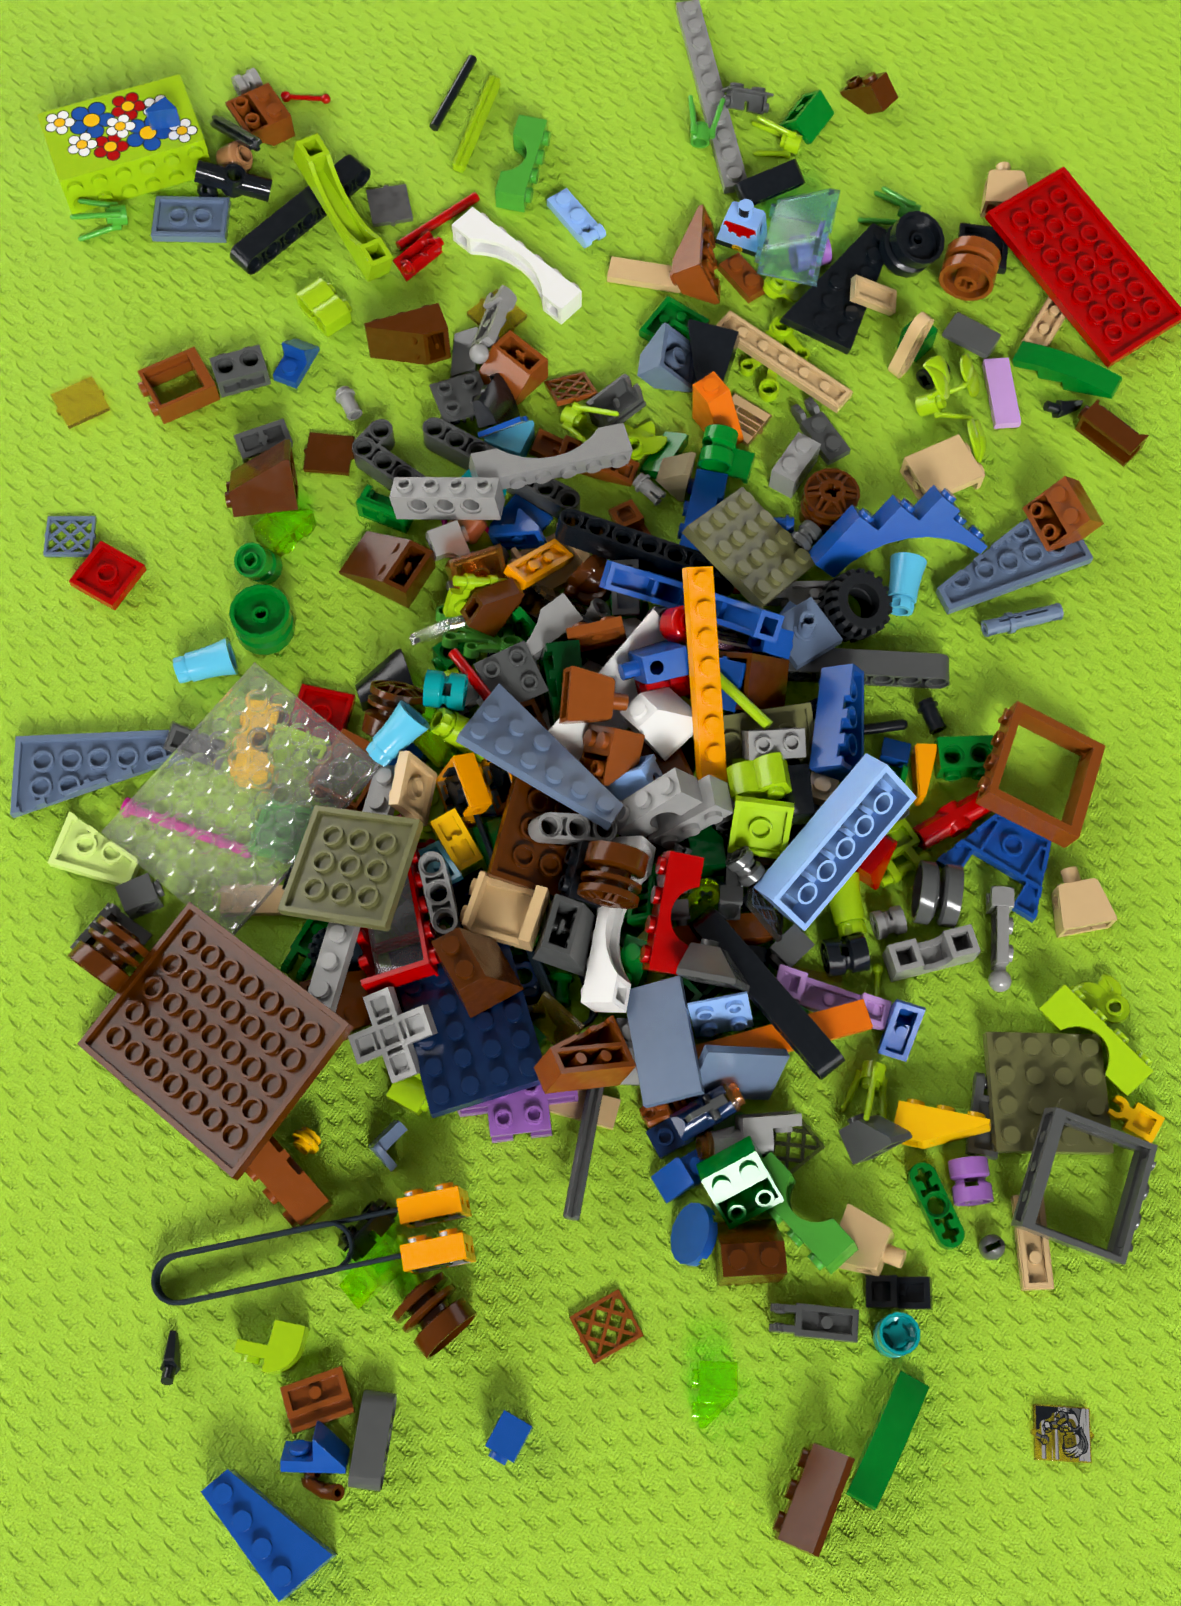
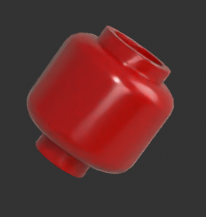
(673, 624)

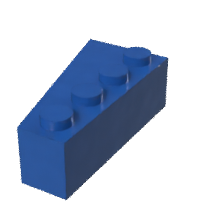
(706, 492)
(838, 722)
(268, 1536)

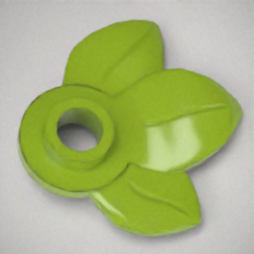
(778, 288)
(644, 440)
(1104, 994)

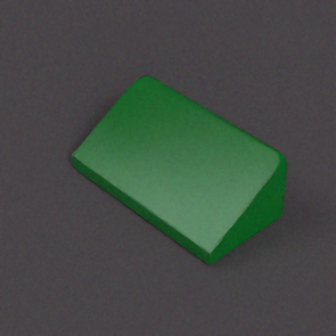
(675, 446)

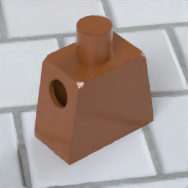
(589, 697)

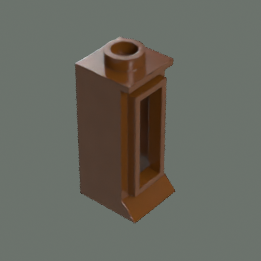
(1109, 433)

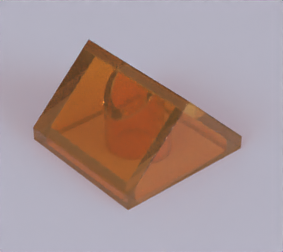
(480, 563)

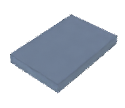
(191, 219)
(751, 1068)

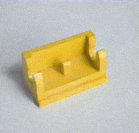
(455, 839)

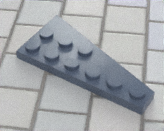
(1009, 565)
(523, 747)
(70, 765)

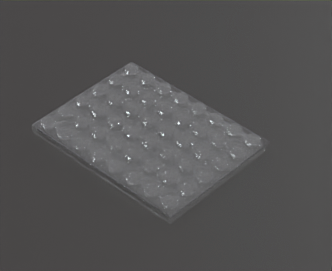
(237, 799)

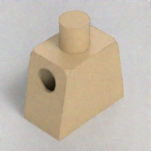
(1001, 186)
(1080, 905)
(873, 1243)

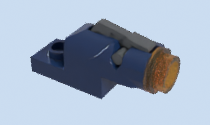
(695, 1119)

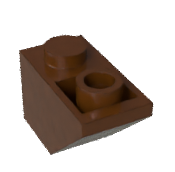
(870, 93)
(491, 606)

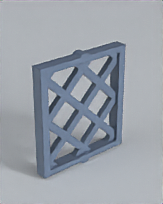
(69, 520)

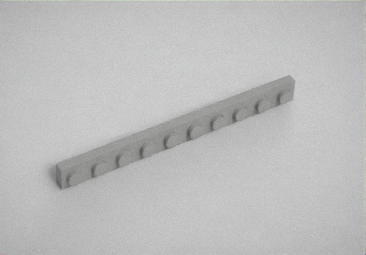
(708, 88)
(339, 938)

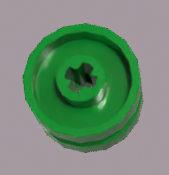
(262, 619)

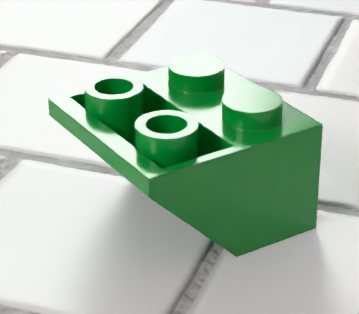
(739, 1182)

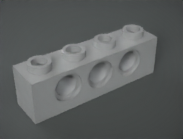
(447, 498)

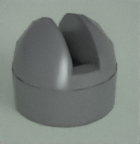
(988, 1240)

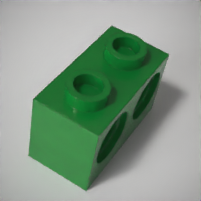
(962, 751)

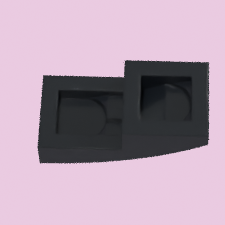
(898, 1292)

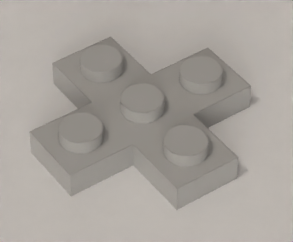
(392, 1034)

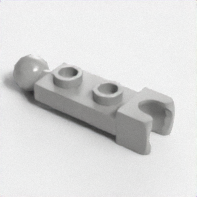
(491, 323)
(999, 904)

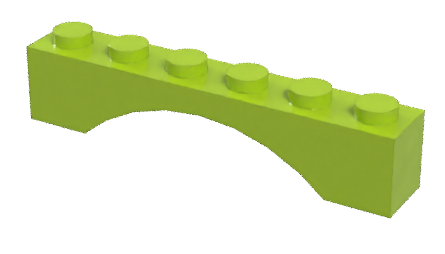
(362, 243)

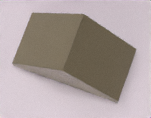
(676, 473)

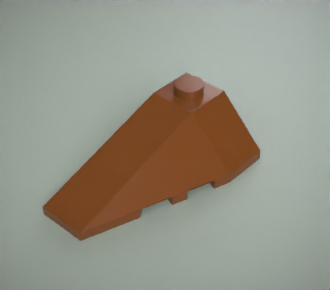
(695, 260)

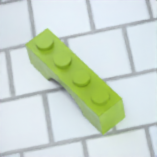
(1124, 1066)

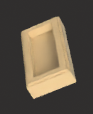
(873, 295)

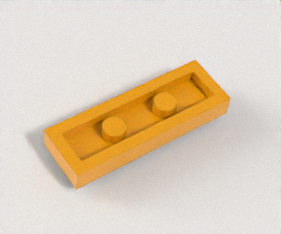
(539, 563)

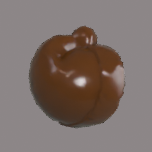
(585, 581)

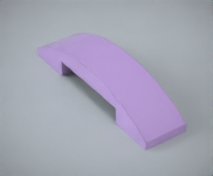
(820, 996)

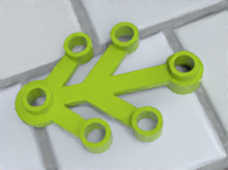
(781, 336)

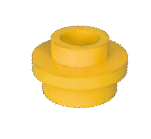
(306, 1141)

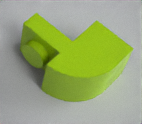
(281, 1353)

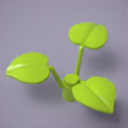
(934, 402)

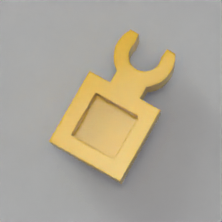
(1139, 1120)

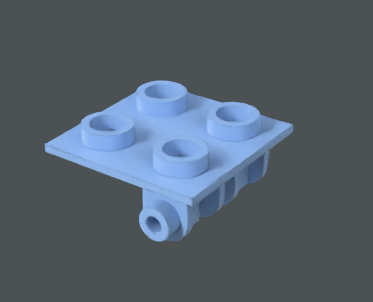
(720, 1014)

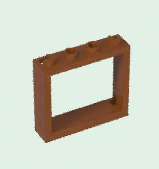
(1058, 831)

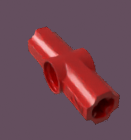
(950, 821)

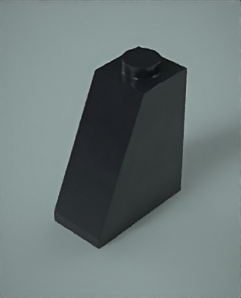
(712, 349)

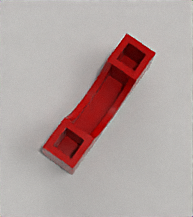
(676, 875)

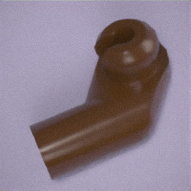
(322, 1489)

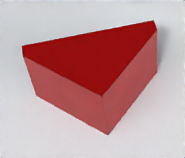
(876, 863)

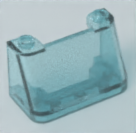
(798, 236)

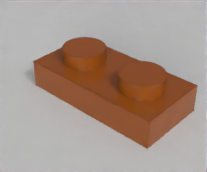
(742, 277)

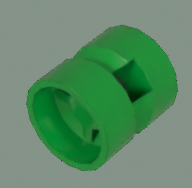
(718, 447)
(258, 563)

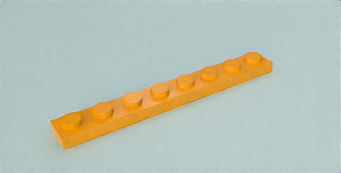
(704, 672)

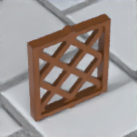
(571, 380)
(628, 1314)

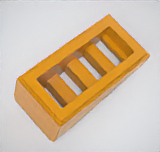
(921, 769)

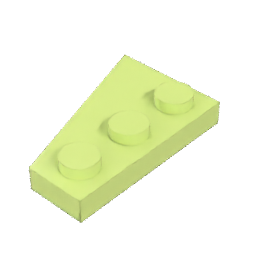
(90, 854)

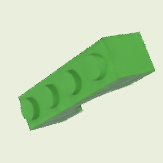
(515, 185)
(825, 1240)

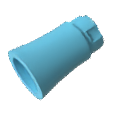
(904, 581)
(206, 662)
(397, 734)

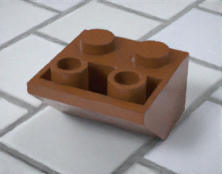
(262, 115)
(518, 365)
(1062, 514)
(610, 752)

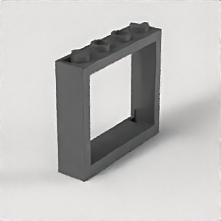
(1038, 1172)

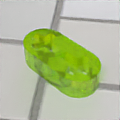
(698, 903)

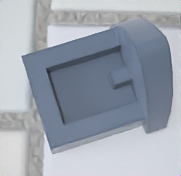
(385, 1141)

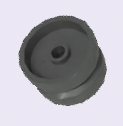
(937, 894)

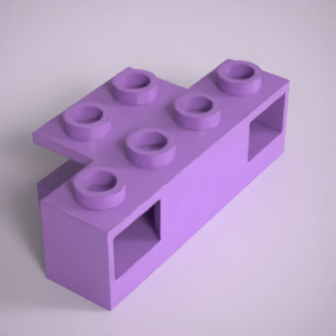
(520, 1113)

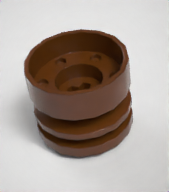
(827, 497)
(385, 698)
(614, 869)
(109, 953)
(434, 1314)

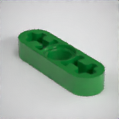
(953, 1223)

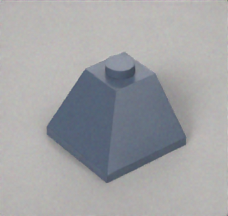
(667, 361)

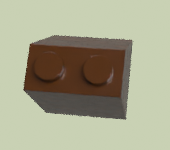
(264, 483)
(763, 679)
(476, 969)
(750, 1253)

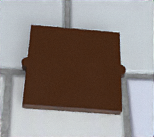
(328, 454)

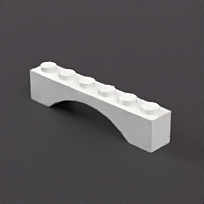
(483, 237)
(605, 983)

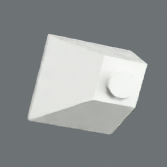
(662, 719)

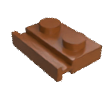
(598, 634)
(317, 1399)

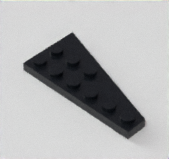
(826, 309)

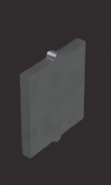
(389, 205)

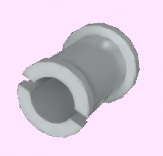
(346, 398)
(648, 488)

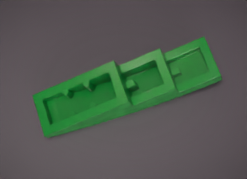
(1073, 372)
(887, 1440)

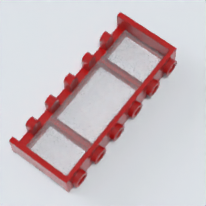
(405, 950)

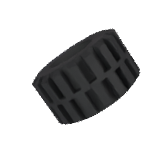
(871, 597)

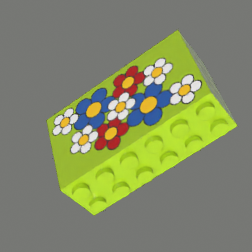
(110, 151)

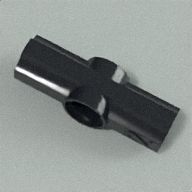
(233, 180)

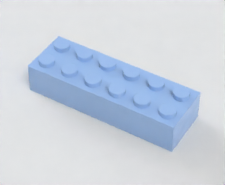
(835, 841)

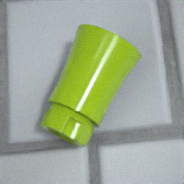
(448, 725)
(848, 908)

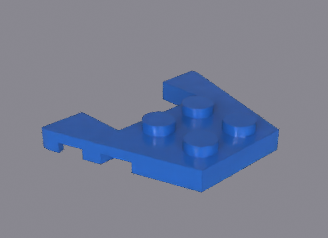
(1013, 852)

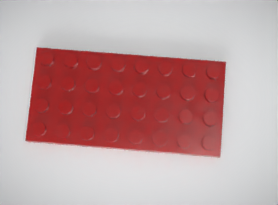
(1085, 266)

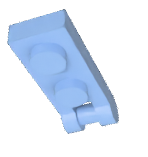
(575, 218)

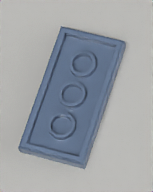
(663, 1042)

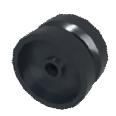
(911, 244)

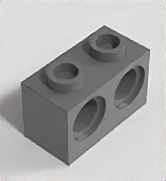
(244, 368)

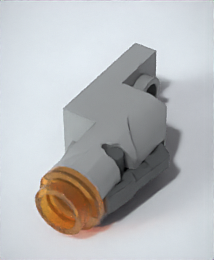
(756, 1125)

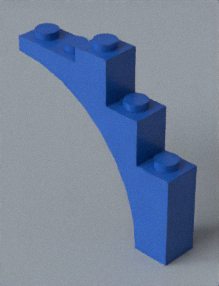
(896, 520)
(669, 593)

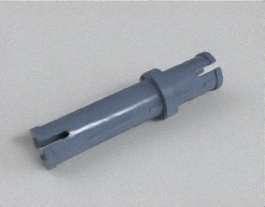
(1011, 622)

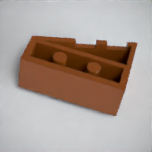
(586, 1060)
(288, 1185)

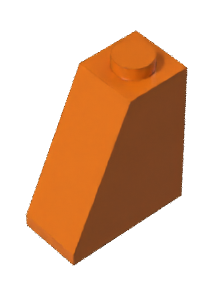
(714, 404)

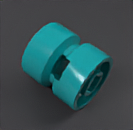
(435, 689)
(896, 1335)

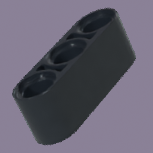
(770, 183)

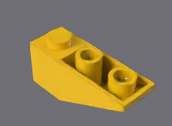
(937, 1125)

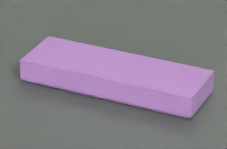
(1001, 393)

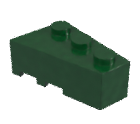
(552, 663)

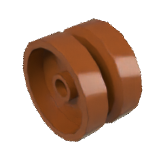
(970, 268)

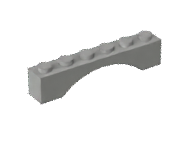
(604, 449)
(550, 628)

